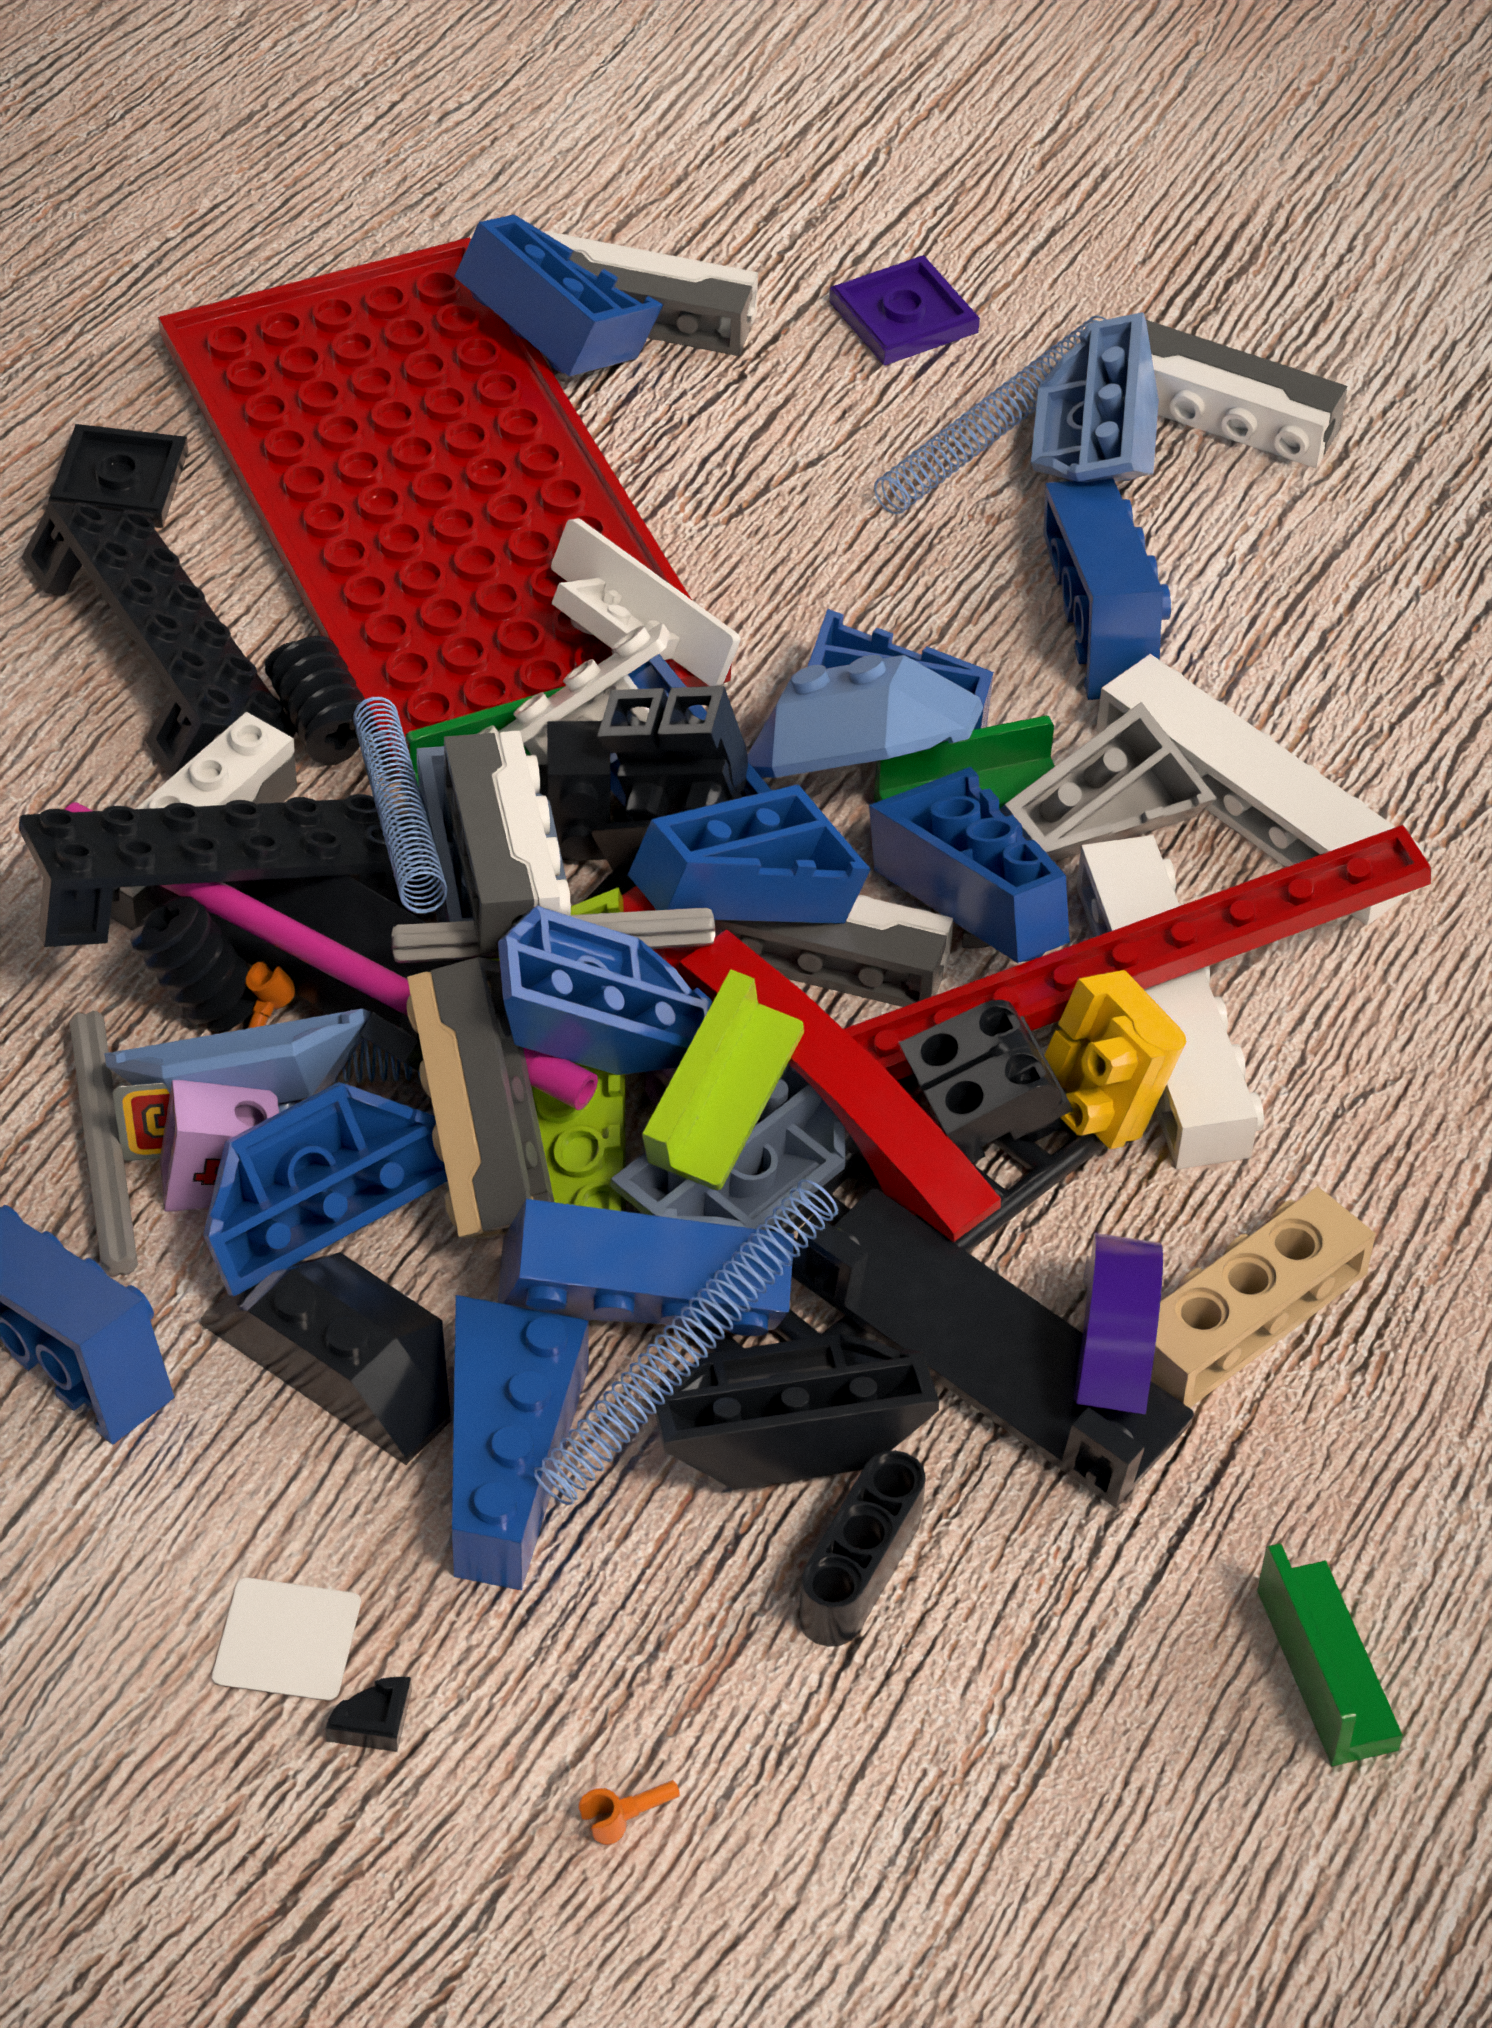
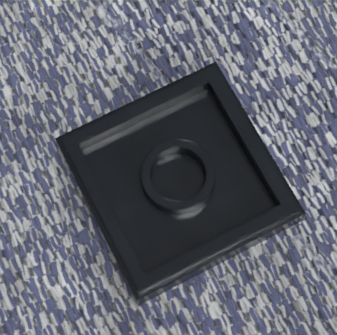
(121, 470)

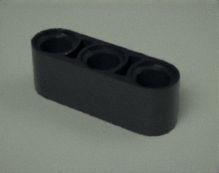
(858, 1574)

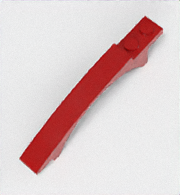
(896, 1136)

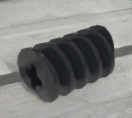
(318, 697)
(195, 963)

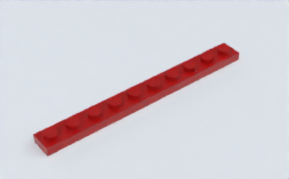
(1174, 940)

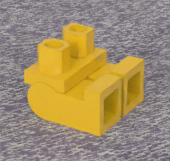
(1113, 1057)

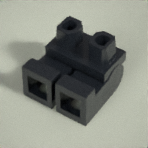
(673, 756)
(986, 1078)

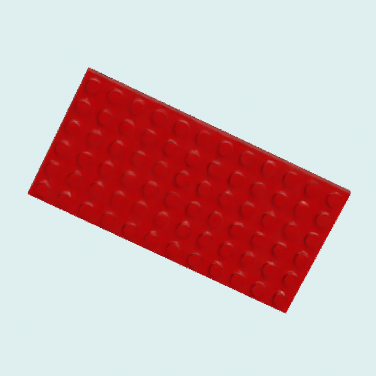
(411, 477)

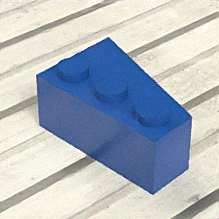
(552, 300)

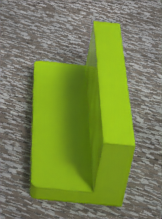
(721, 1085)

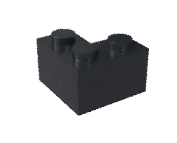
(577, 786)

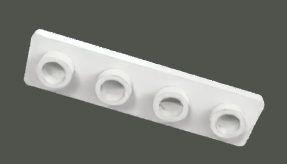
(615, 594)
(587, 690)

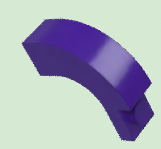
(1119, 1323)

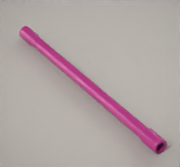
(547, 1073)

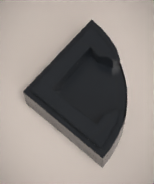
(372, 1716)

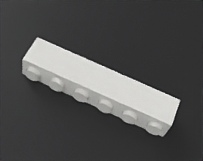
(1257, 782)
(1206, 1101)

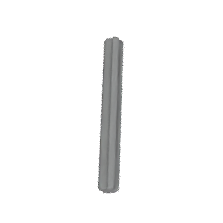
(459, 939)
(103, 1145)

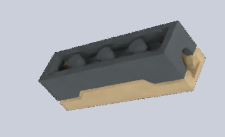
(478, 1096)

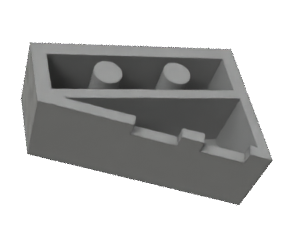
(1111, 789)

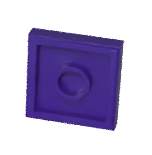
(904, 310)

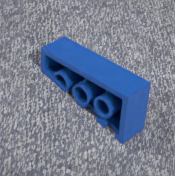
(1104, 578)
(972, 864)
(636, 1267)
(80, 1329)
(512, 1405)

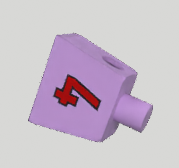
(195, 1133)

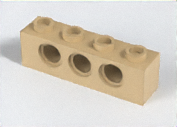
(1257, 1293)

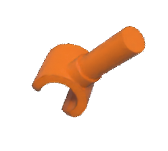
(272, 990)
(606, 1801)

